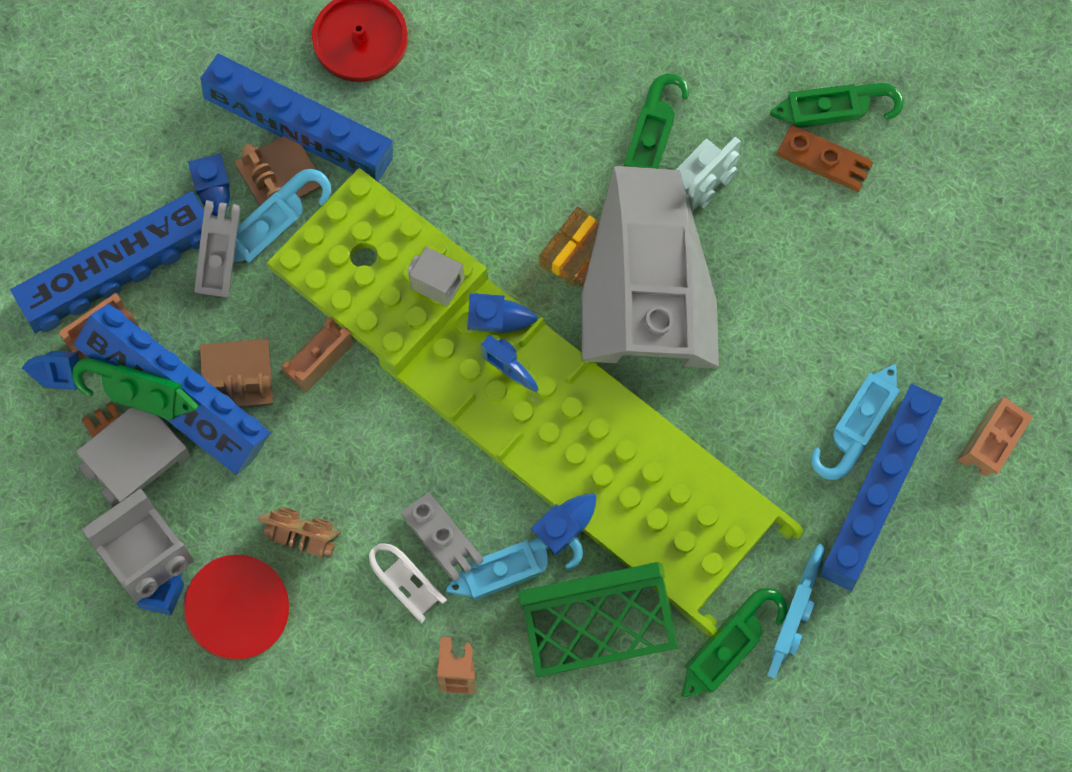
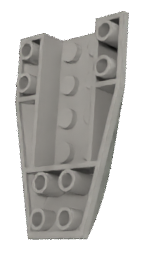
(648, 275)

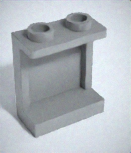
(130, 454)
(138, 546)

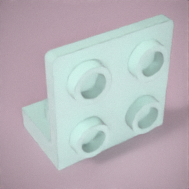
(707, 169)

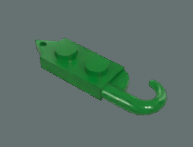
(834, 104)
(654, 125)
(136, 388)
(729, 644)

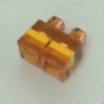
(571, 248)

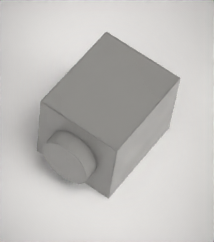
(436, 276)

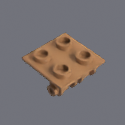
(273, 166)
(239, 370)
(285, 520)

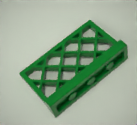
(592, 588)

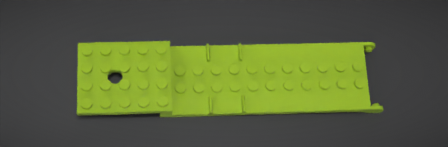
(571, 438)

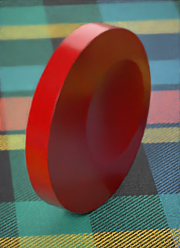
(359, 38)
(236, 607)

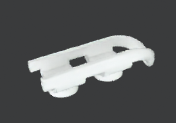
(399, 575)

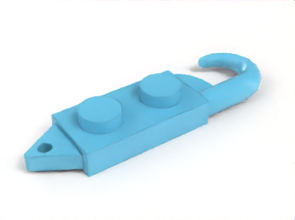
(276, 215)
(860, 422)
(508, 569)
(799, 610)

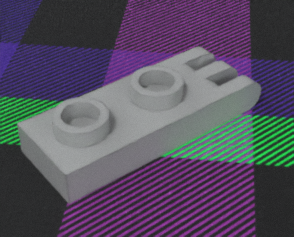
(217, 250)
(440, 535)

